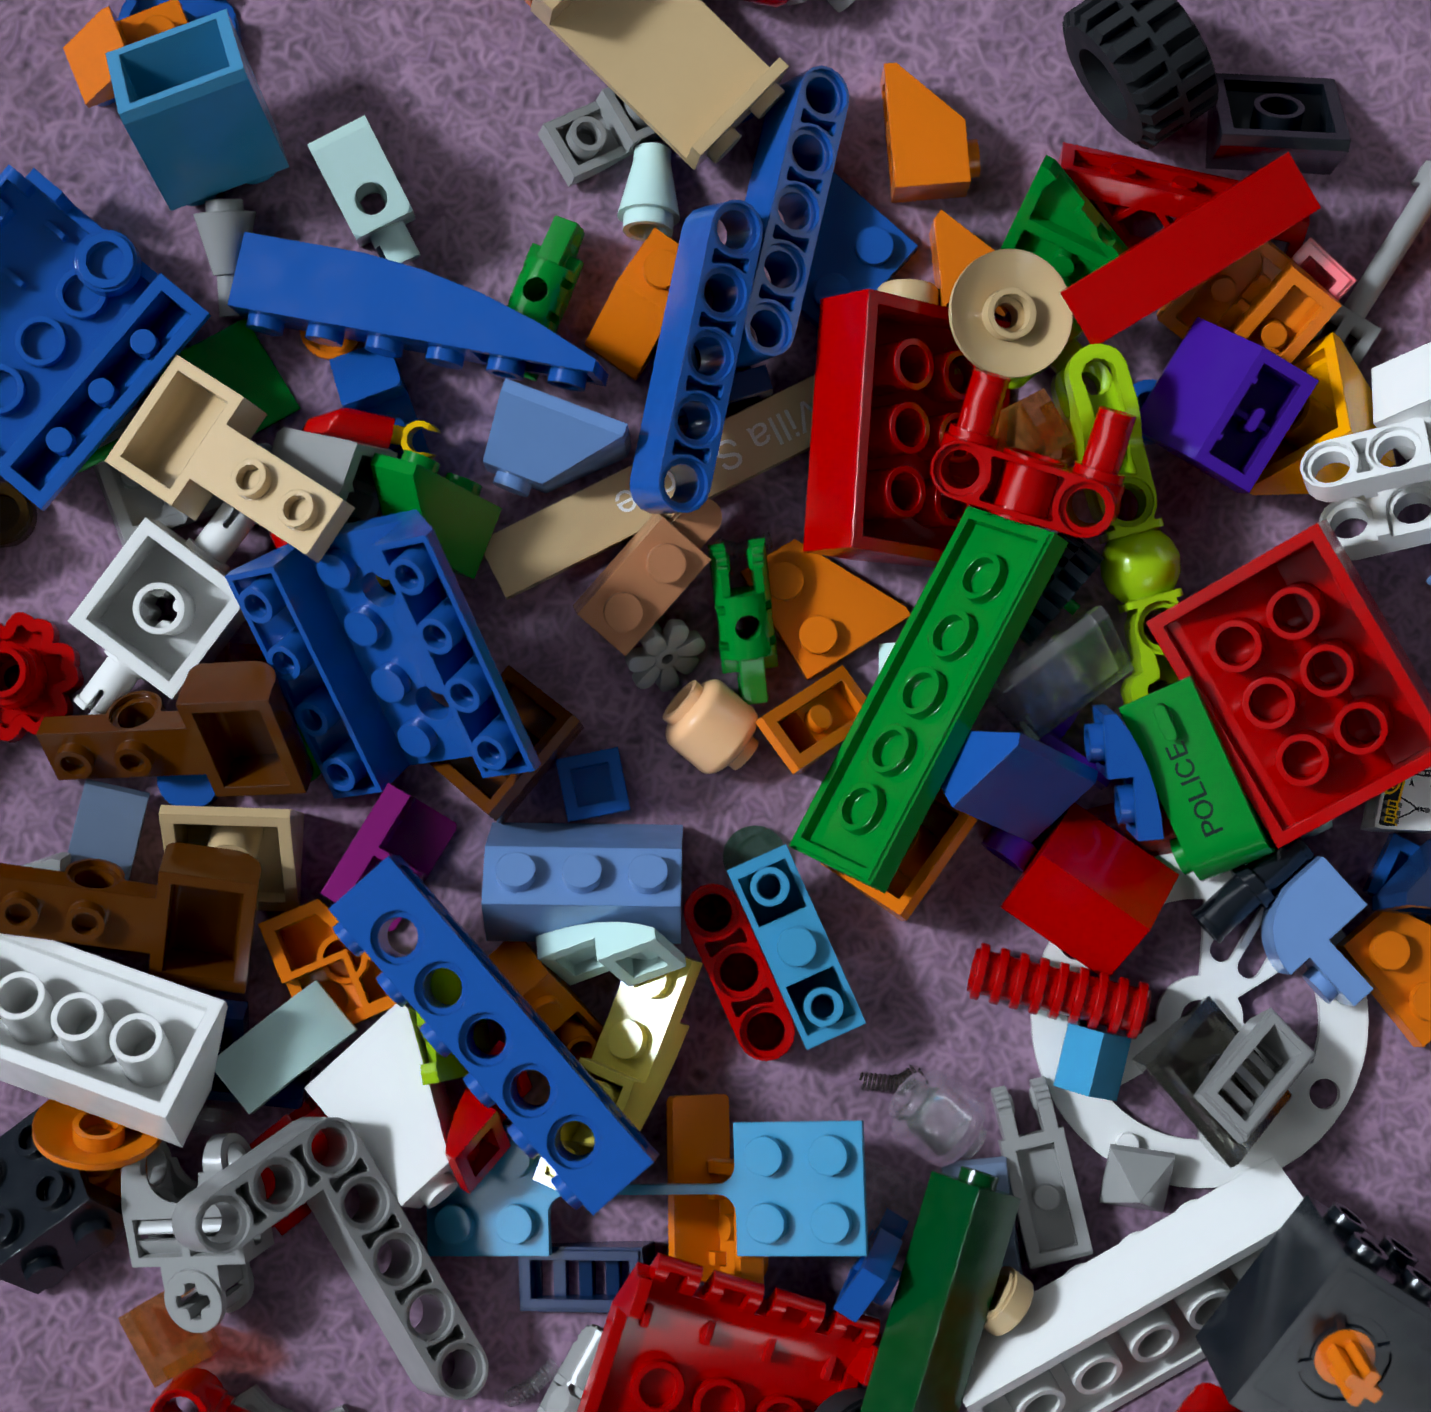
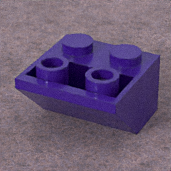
(1224, 404)

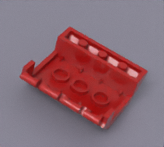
(722, 1346)

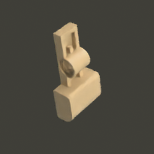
(197, 444)

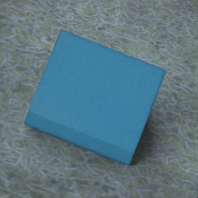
(1092, 1062)

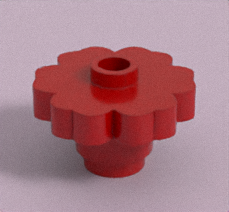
(45, 678)

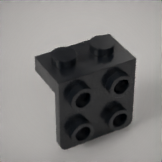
(48, 1214)

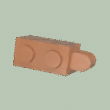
(648, 575)

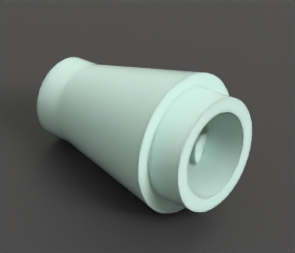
(649, 193)

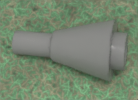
(222, 237)

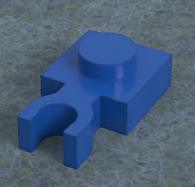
(873, 1275)

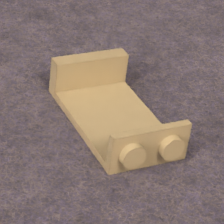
(670, 67)

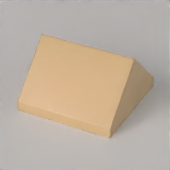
(264, 833)

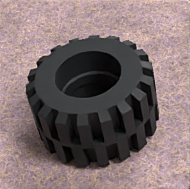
(1141, 65)

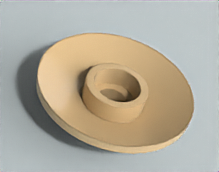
(1037, 310)

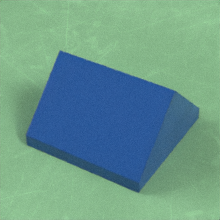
(1015, 782)

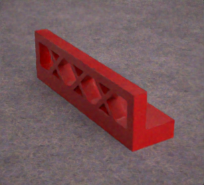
(1149, 187)

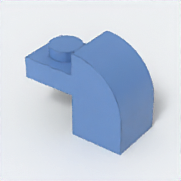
(1299, 930)

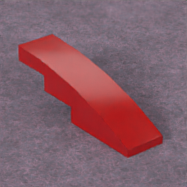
(1190, 249)

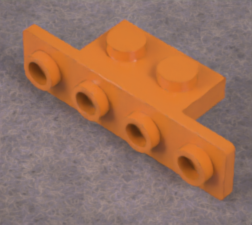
(699, 1152)

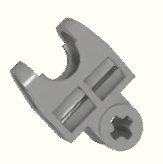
(148, 1210)

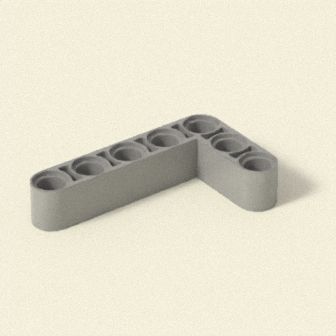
(354, 1239)

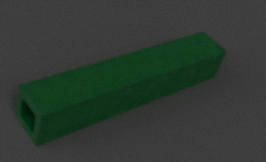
(942, 1295)

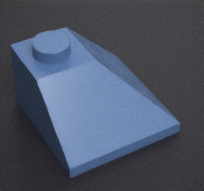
(548, 441)

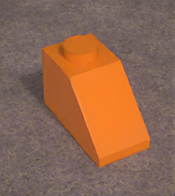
(924, 141)
(634, 312)

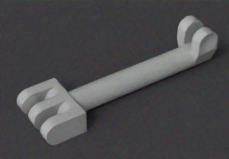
(1351, 316)

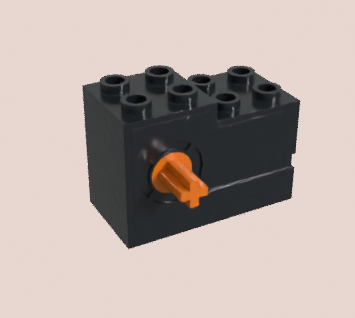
(1325, 1322)

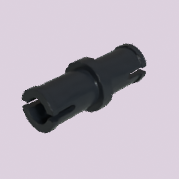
(1249, 888)

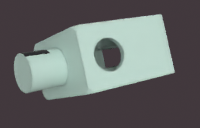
(355, 168)

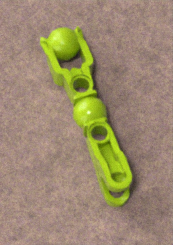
(1139, 559)

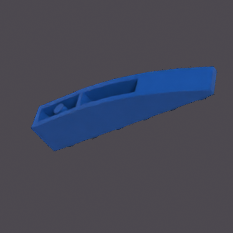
(396, 309)

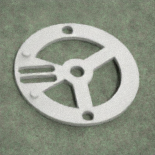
(1298, 1125)

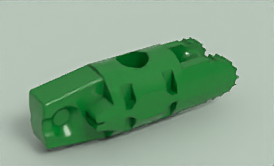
(552, 269)
(750, 649)

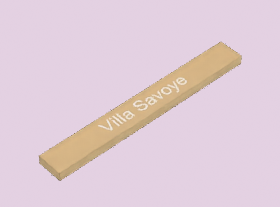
(608, 516)

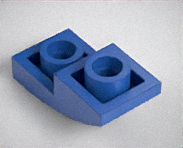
(1118, 757)

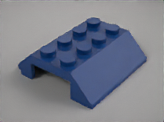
(65, 353)

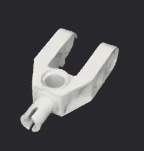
(1375, 490)

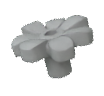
(664, 654)

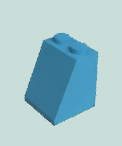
(196, 111)

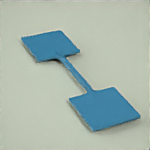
(791, 1186)

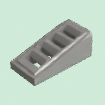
(1280, 1047)

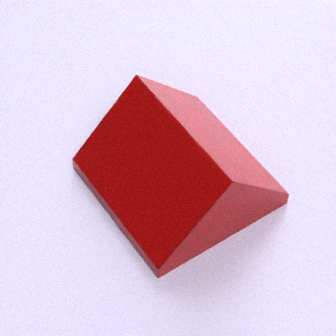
(1091, 891)

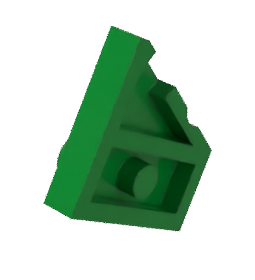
(1062, 226)

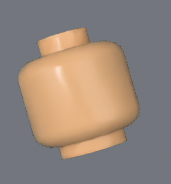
(711, 726)

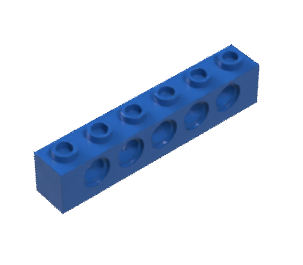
(363, 926)

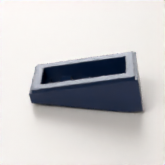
(586, 1253)

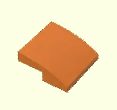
(1259, 299)

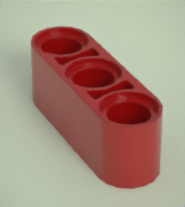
(746, 1003)

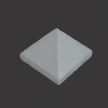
(1136, 1178)

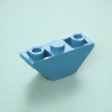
(796, 947)

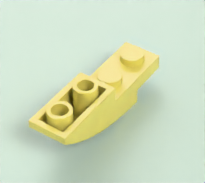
(634, 1053)

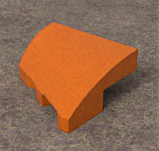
(309, 950)

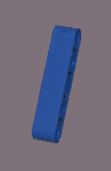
(800, 195)
(718, 338)

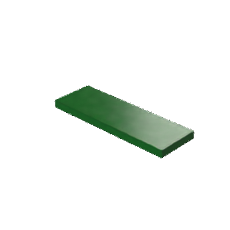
(927, 696)

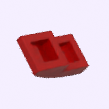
(477, 1134)

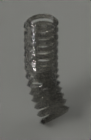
(895, 1079)

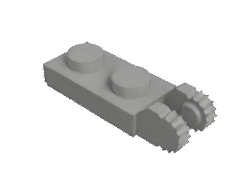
(1044, 1179)

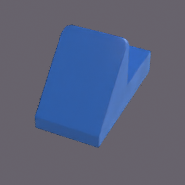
(376, 386)

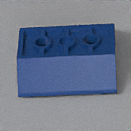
(365, 658)

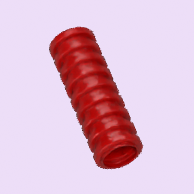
(1059, 991)

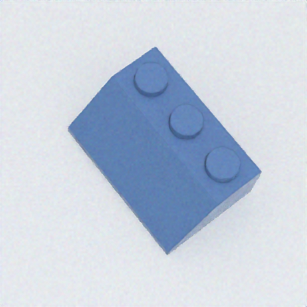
(581, 874)

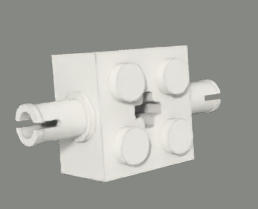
(124, 617)

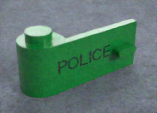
(1196, 782)

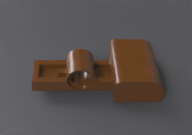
(226, 726)
(191, 923)

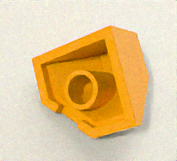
(1335, 408)

